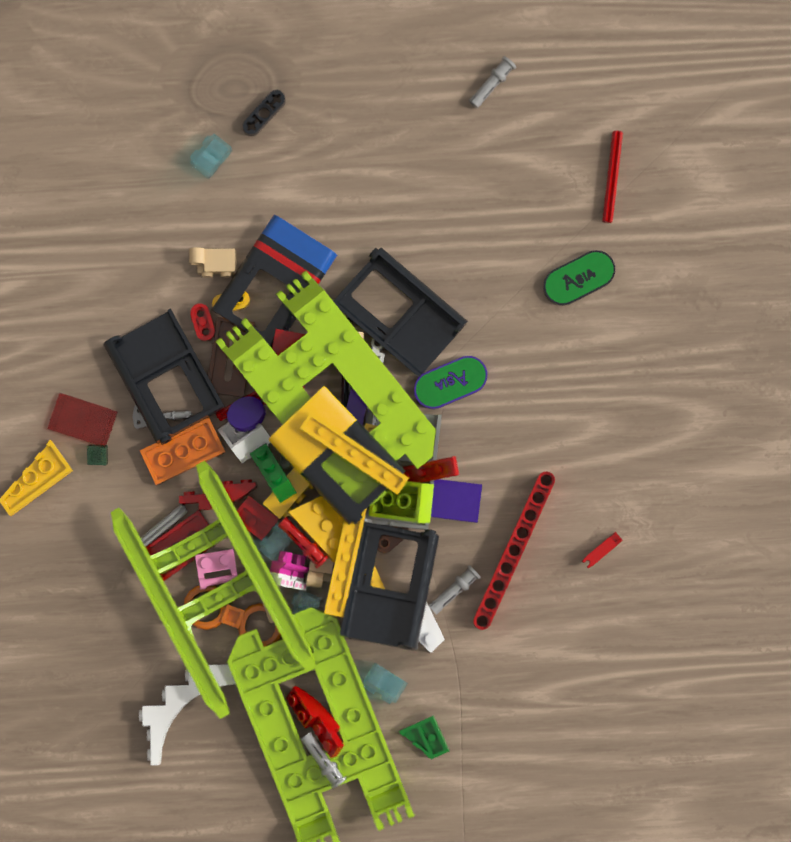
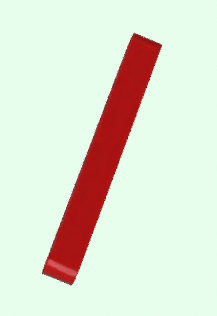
(520, 543)

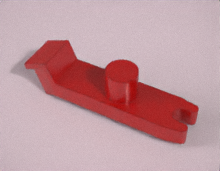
(603, 549)

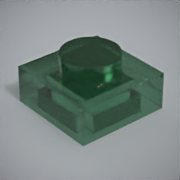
(97, 455)

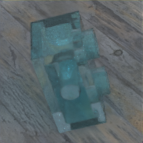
(275, 543)

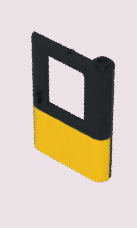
(309, 454)

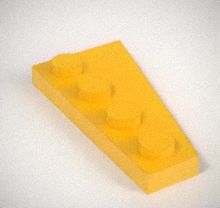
(41, 475)

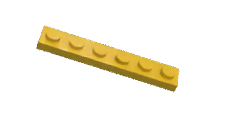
(354, 453)

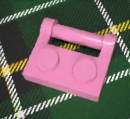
(215, 562)

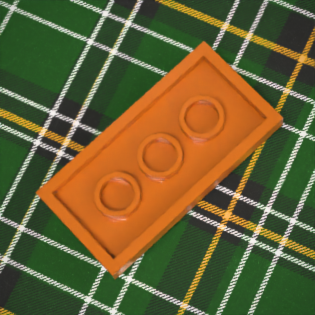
(183, 452)

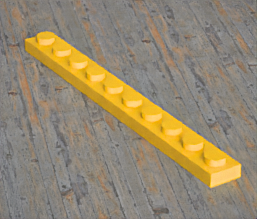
(344, 563)

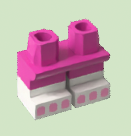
(288, 573)

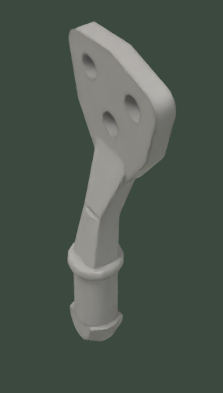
(171, 415)

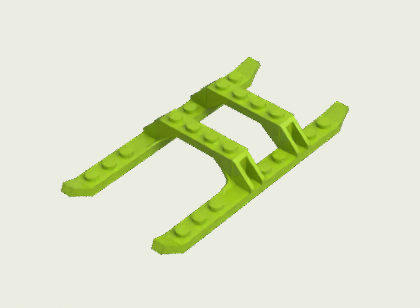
(180, 619)

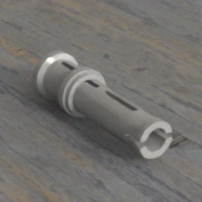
(497, 75)
(461, 583)
(329, 770)

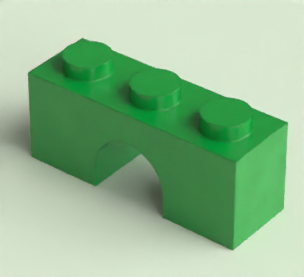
(273, 473)

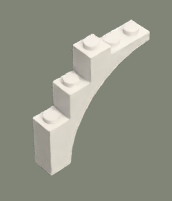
(176, 697)

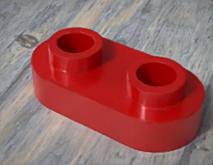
(202, 323)

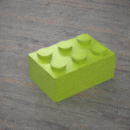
(410, 505)

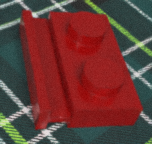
(257, 518)

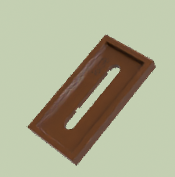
(237, 384)

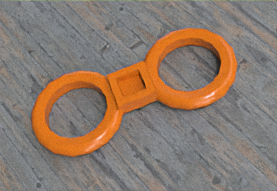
(230, 615)

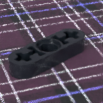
(251, 120)

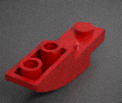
(235, 492)
(314, 715)

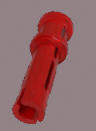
(309, 549)

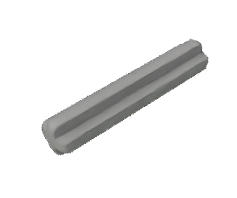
(164, 524)

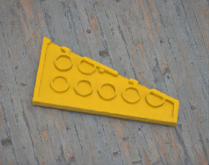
(324, 528)

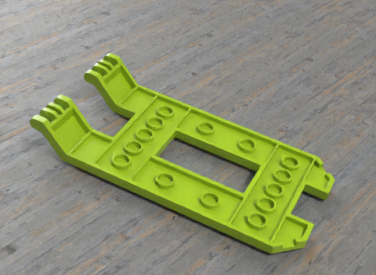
(328, 341)
(298, 775)

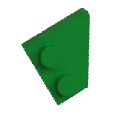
(427, 737)

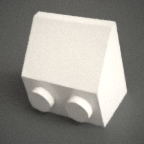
(244, 442)

